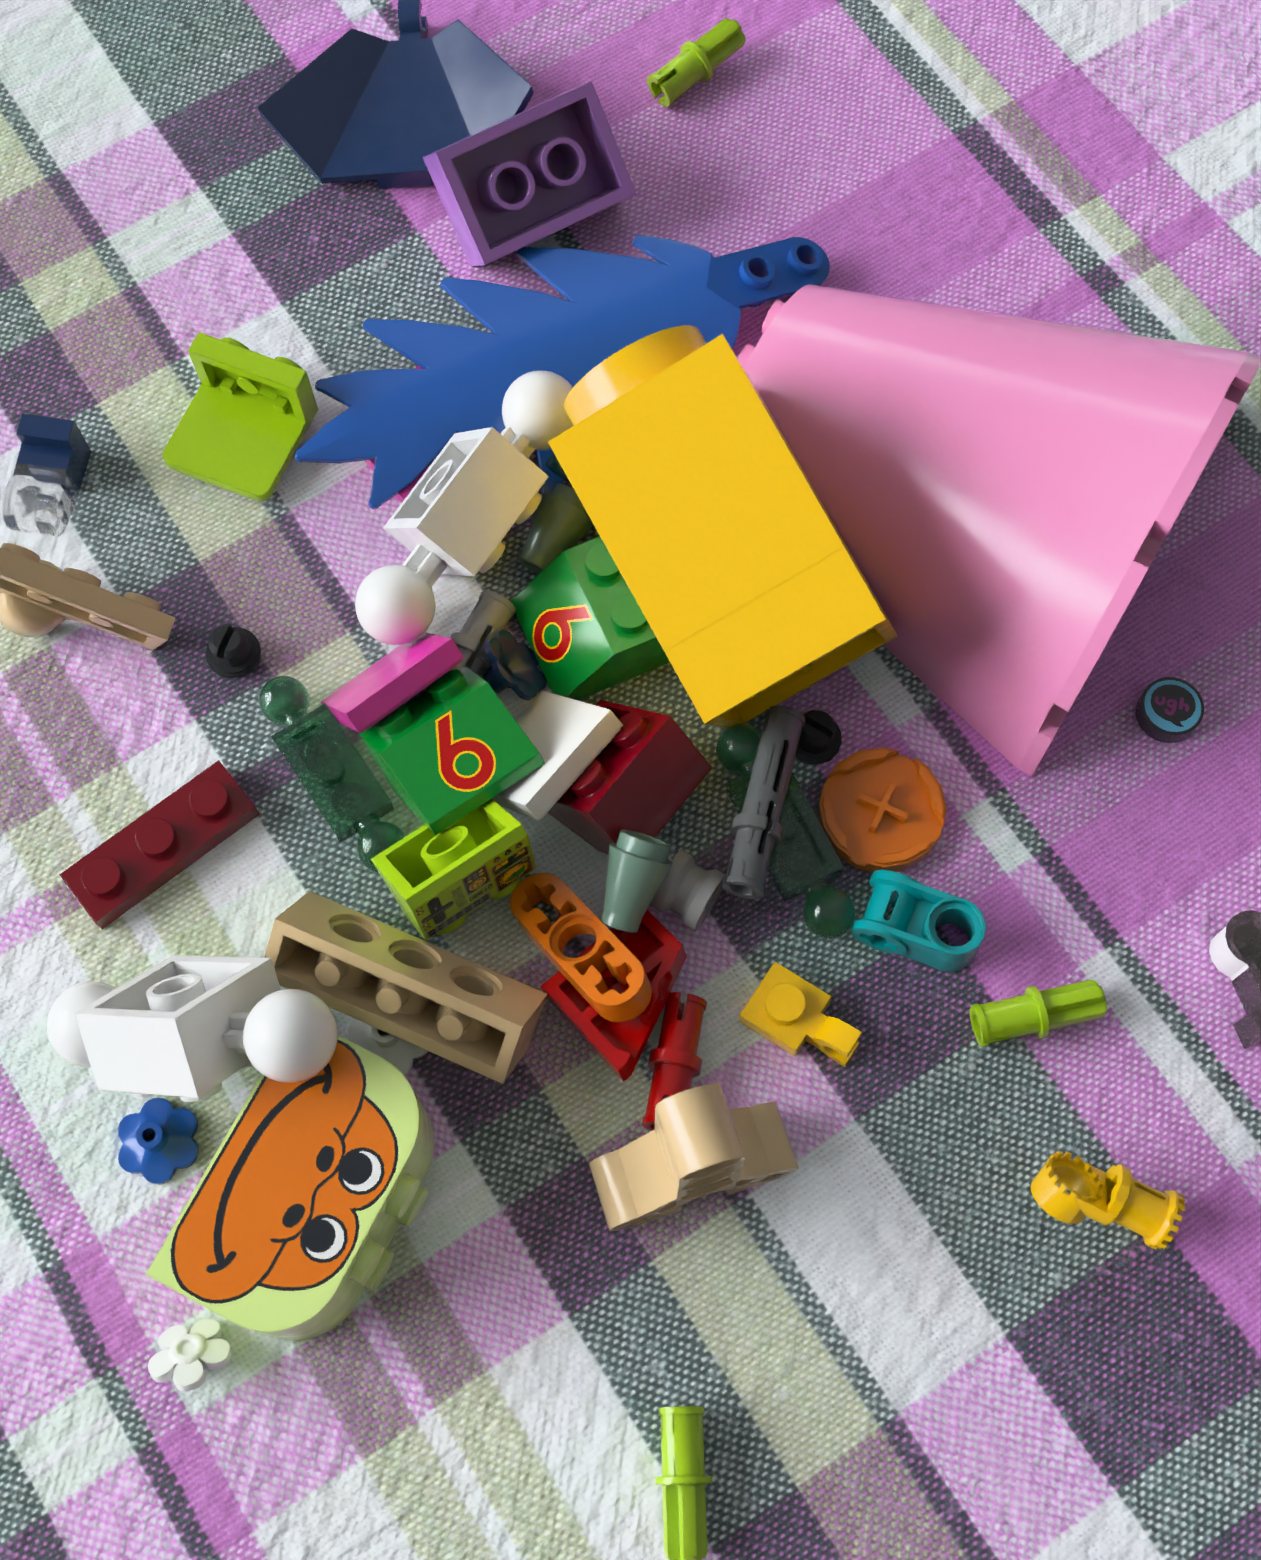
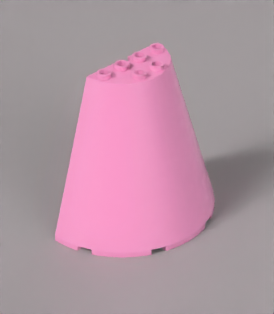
(994, 481)

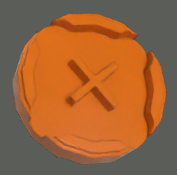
(882, 810)

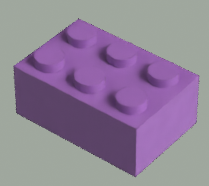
(530, 175)

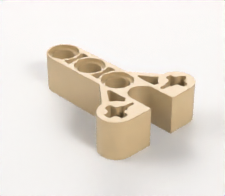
(692, 1153)

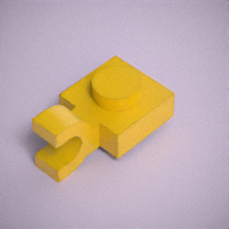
(792, 1012)

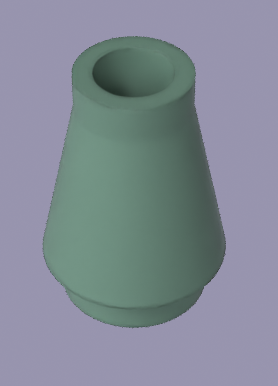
(555, 528)
(633, 877)

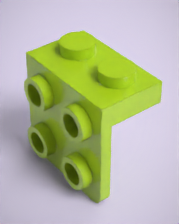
(241, 418)

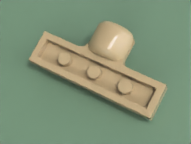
(42, 596)

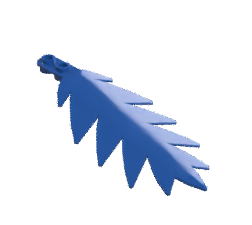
(612, 301)

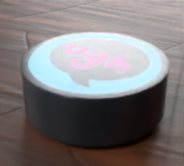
(1169, 710)

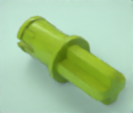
(696, 61)
(1037, 1012)
(683, 1482)

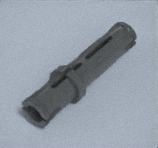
(759, 826)

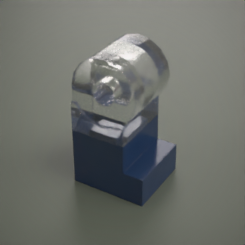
(45, 475)

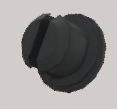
(232, 651)
(819, 738)

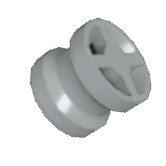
(689, 890)

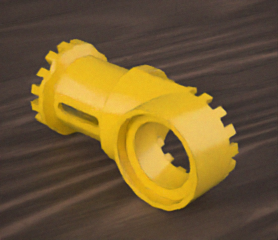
(1106, 1198)

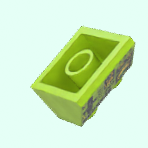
(458, 869)

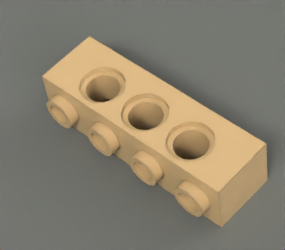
(405, 985)

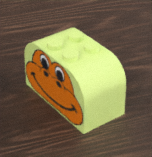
(303, 1198)

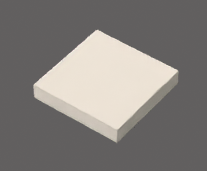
(568, 739)

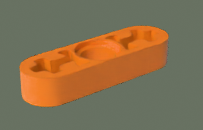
(583, 971)

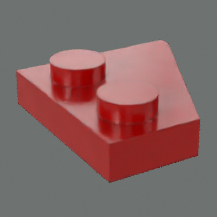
(623, 1042)

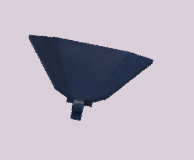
(384, 104)

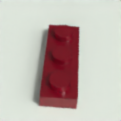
(159, 844)

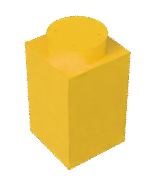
(715, 525)

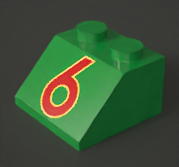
(586, 624)
(451, 749)

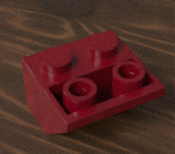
(633, 780)

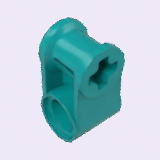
(914, 920)

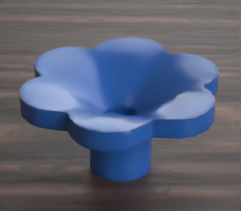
(168, 1151)

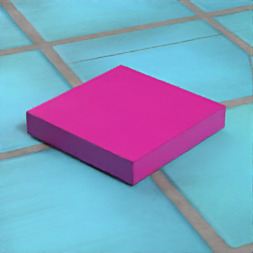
(393, 681)

